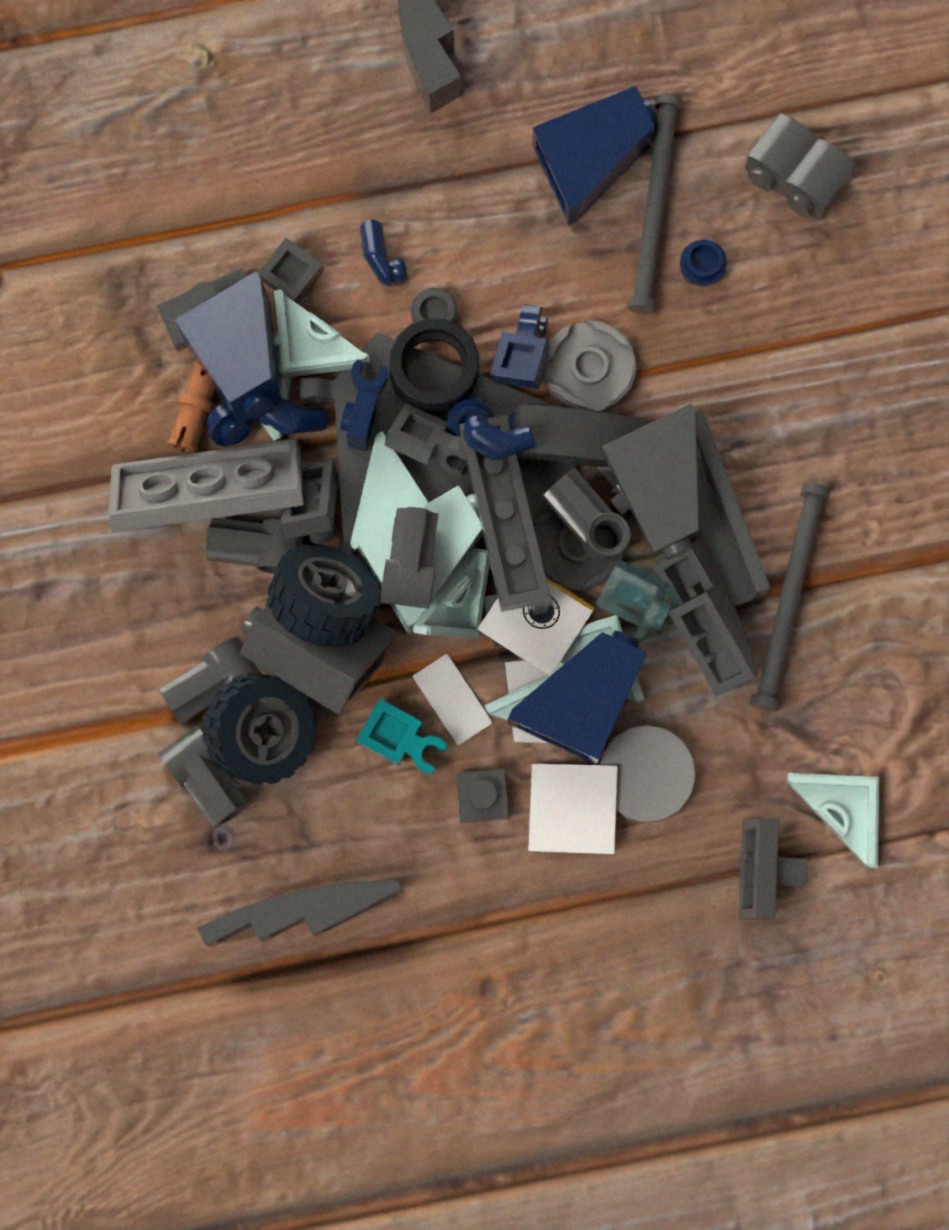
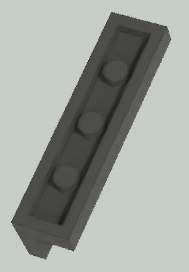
(724, 524)
(507, 528)

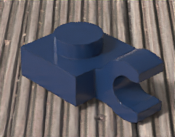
(523, 355)
(360, 417)

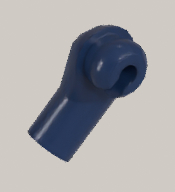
(376, 256)
(292, 419)
(494, 442)

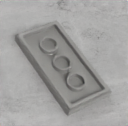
(205, 485)

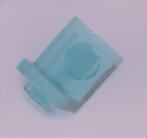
(635, 598)

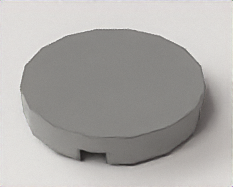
(590, 366)
(652, 773)

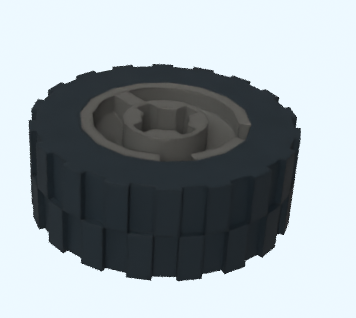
(323, 595)
(248, 704)

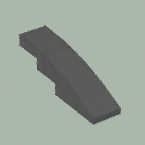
(707, 617)
(319, 906)

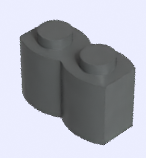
(799, 167)

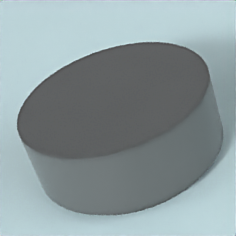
(434, 304)

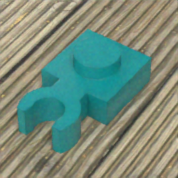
(394, 735)

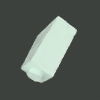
(456, 536)

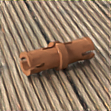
(194, 410)

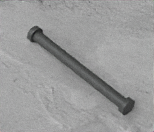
(667, 107)
(814, 496)

